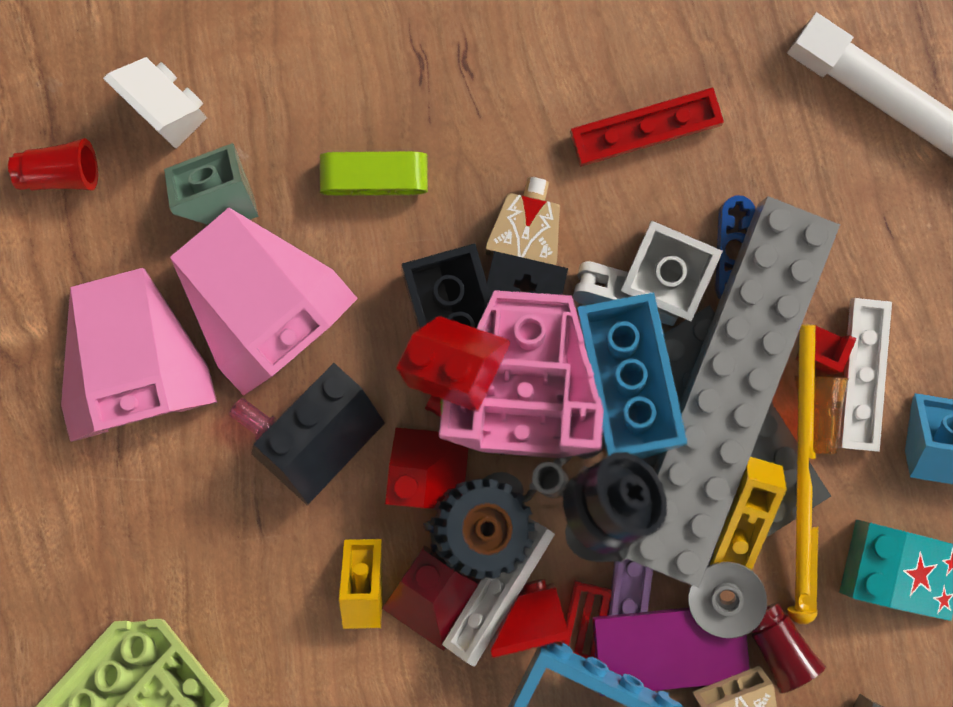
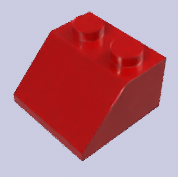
(452, 361)

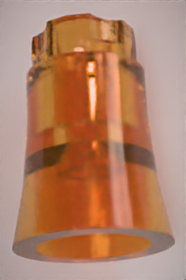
(828, 408)

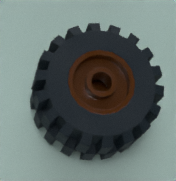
(482, 528)

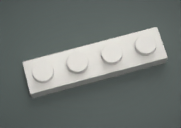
(866, 372)
(493, 601)

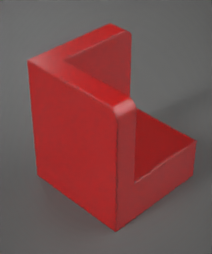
(831, 351)

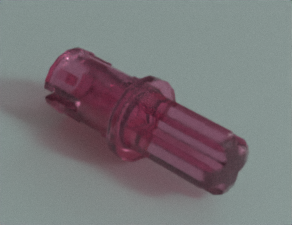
(251, 417)

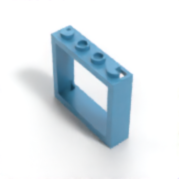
(590, 673)

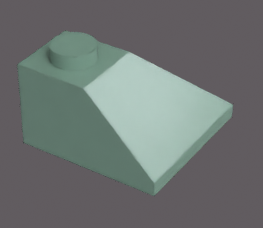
(210, 185)

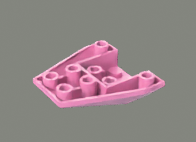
(256, 297)
(127, 357)

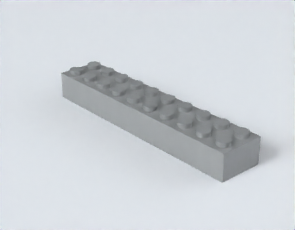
(735, 383)

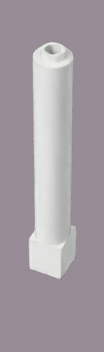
(829, 51)

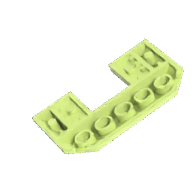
(136, 668)

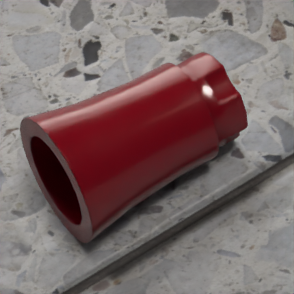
(786, 650)

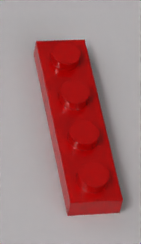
(646, 127)

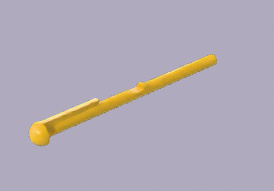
(806, 536)

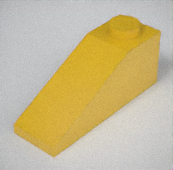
(751, 513)

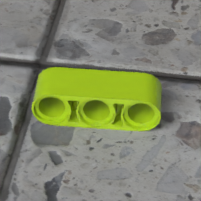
(373, 173)

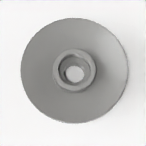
(731, 617)

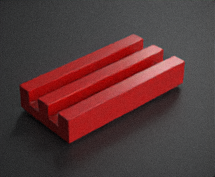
(591, 590)

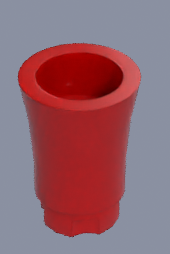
(55, 167)

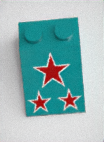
(899, 570)

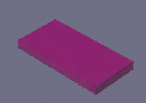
(667, 649)

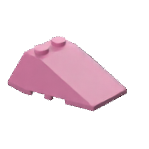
(543, 390)

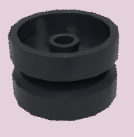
(615, 503)

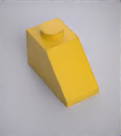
(361, 584)

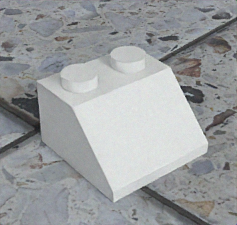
(158, 100)
(673, 269)

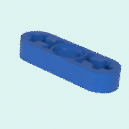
(728, 222)

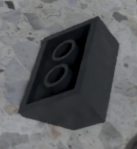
(447, 286)
(318, 434)

